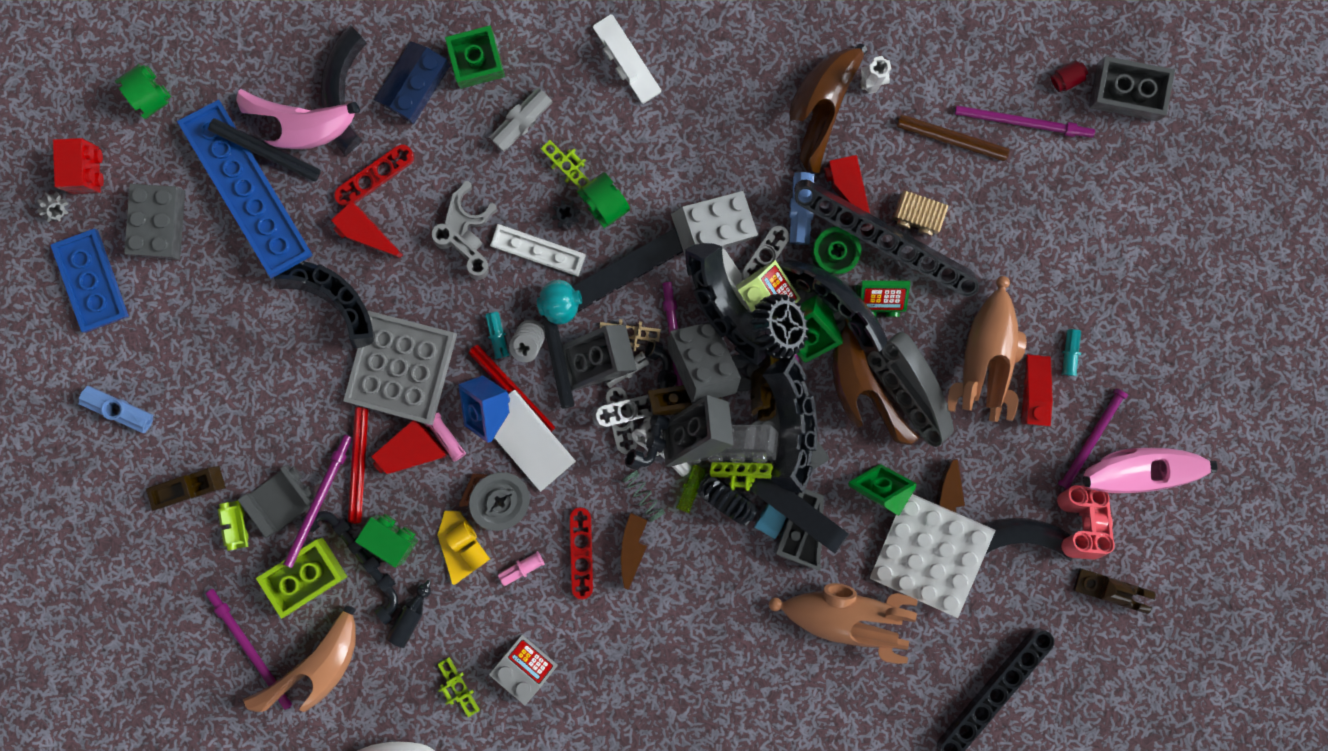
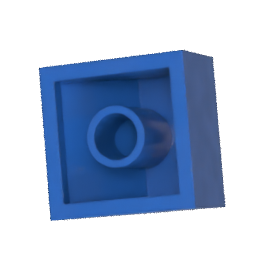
(483, 406)

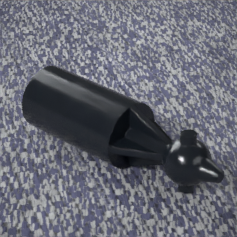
(409, 617)

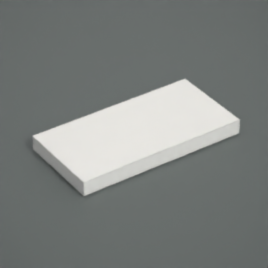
(532, 444)

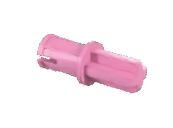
(521, 568)

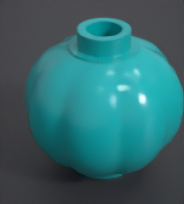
(558, 302)

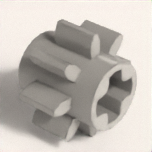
(52, 206)

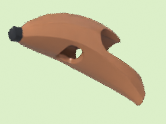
(323, 667)

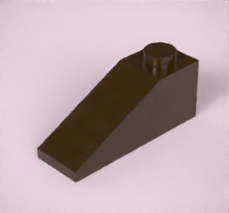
(669, 400)

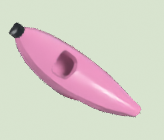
(300, 126)
(1146, 470)

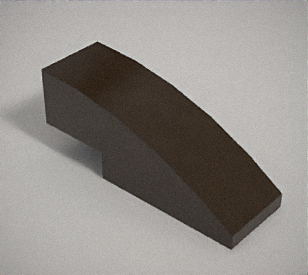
(185, 488)

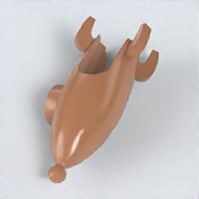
(991, 344)
(836, 617)

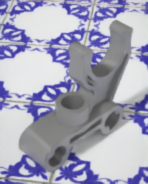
(460, 237)

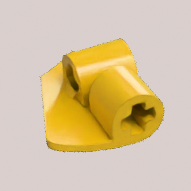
(459, 546)

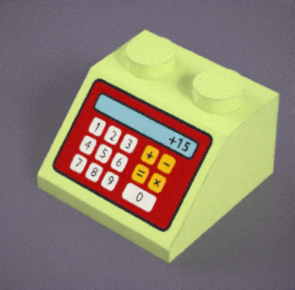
(766, 282)

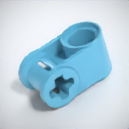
(770, 522)

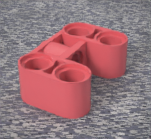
(1095, 520)

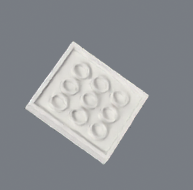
(932, 555)

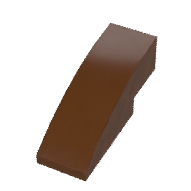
(950, 488)
(632, 548)

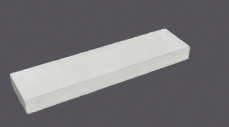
(538, 250)

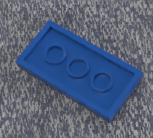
(89, 280)

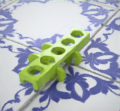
(571, 153)
(750, 476)
(451, 682)

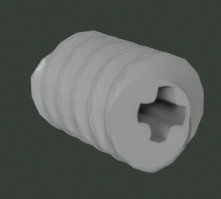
(527, 340)

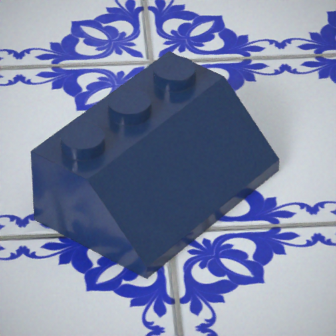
(412, 81)

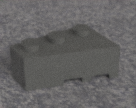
(798, 544)

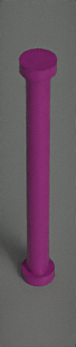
(1093, 438)

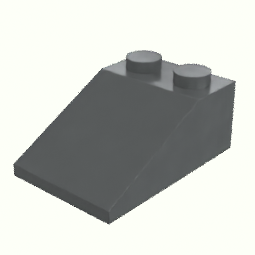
(599, 356)
(698, 431)

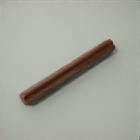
(953, 137)

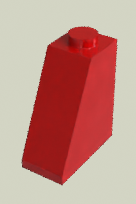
(408, 449)

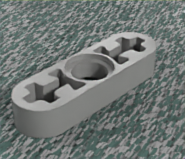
(763, 246)
(617, 407)
(618, 439)

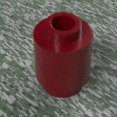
(1069, 76)

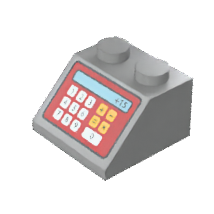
(523, 670)

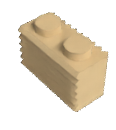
(919, 213)

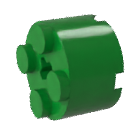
(142, 90)
(604, 200)
(839, 239)

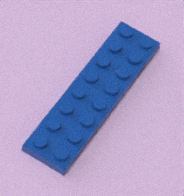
(246, 192)

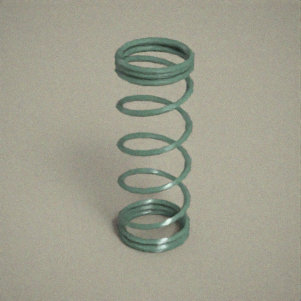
(658, 514)

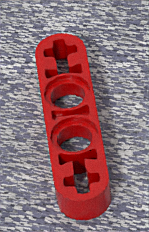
(372, 172)
(585, 553)

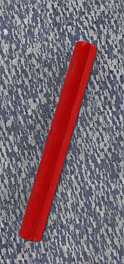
(504, 381)
(358, 465)

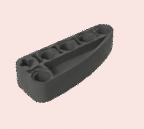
(913, 387)

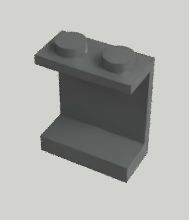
(278, 501)

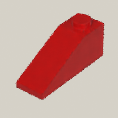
(848, 181)
(359, 228)
(1037, 391)

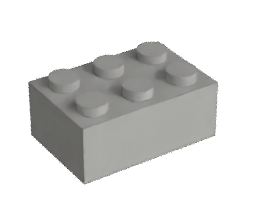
(715, 221)

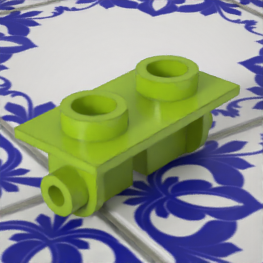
(233, 514)

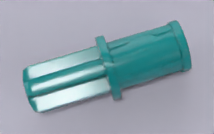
(496, 335)
(1071, 352)

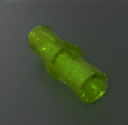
(690, 488)

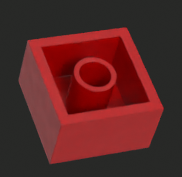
(77, 166)

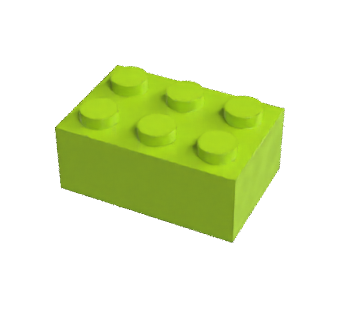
(310, 576)

